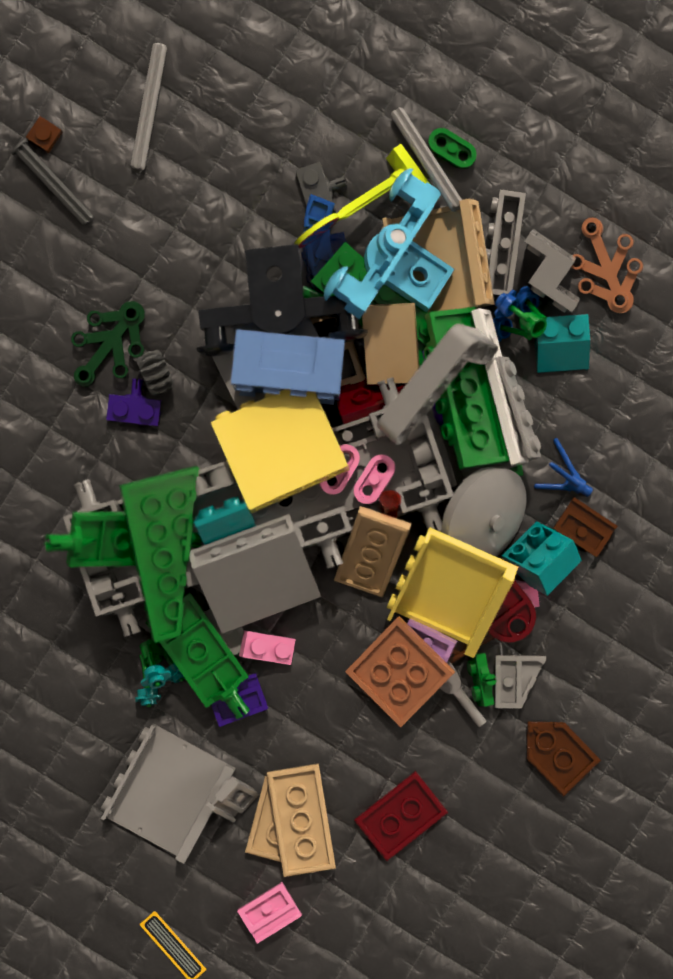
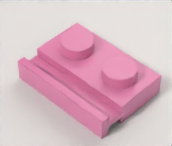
(269, 912)

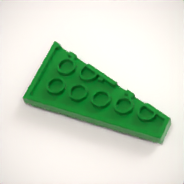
(160, 535)

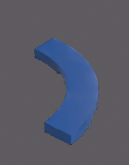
(319, 250)

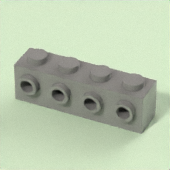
(504, 239)

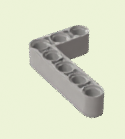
(447, 359)

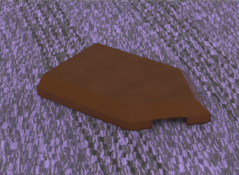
(559, 754)

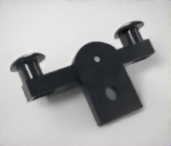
(274, 304)

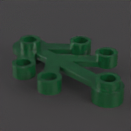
(110, 340)

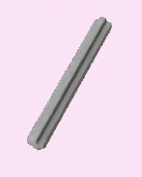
(148, 106)
(426, 158)

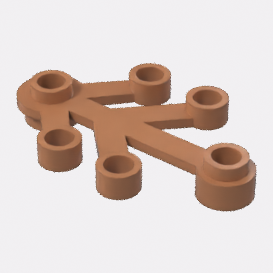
(608, 269)

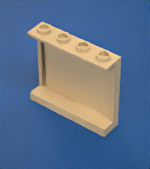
(460, 243)

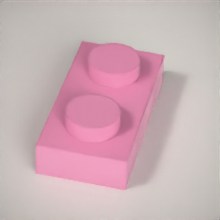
(267, 647)

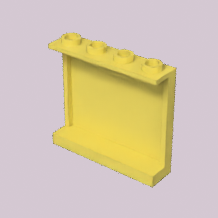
(279, 447)
(452, 588)

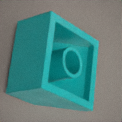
(564, 344)

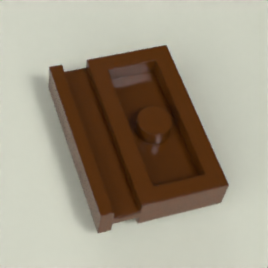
(585, 527)

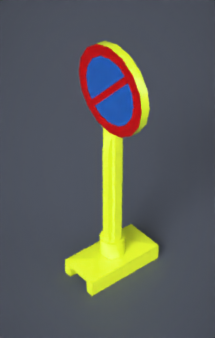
(400, 161)

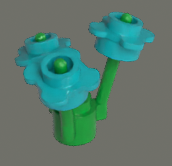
(155, 675)

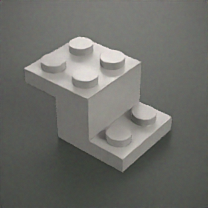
(551, 271)

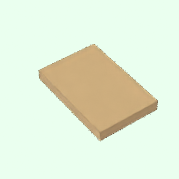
(391, 342)
(263, 834)

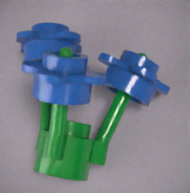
(531, 320)

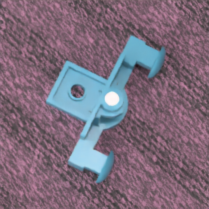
(394, 256)

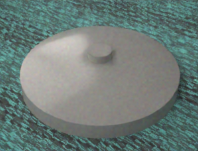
(486, 509)

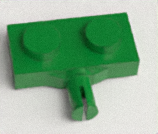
(482, 680)

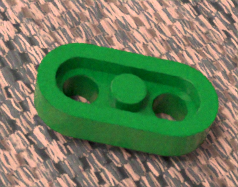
(453, 147)

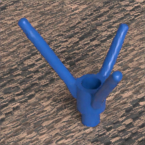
(573, 480)

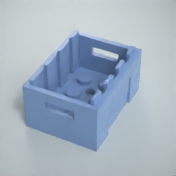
(289, 362)

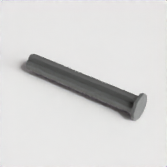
(52, 182)

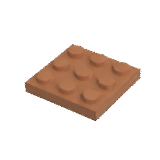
(400, 671)

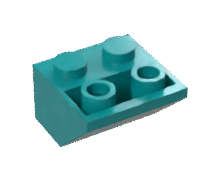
(224, 521)
(543, 557)

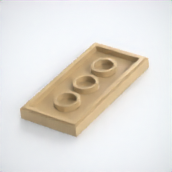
(372, 551)
(301, 820)

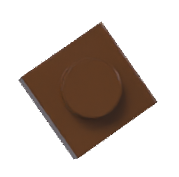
(44, 134)

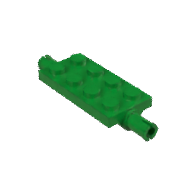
(99, 540)
(206, 659)

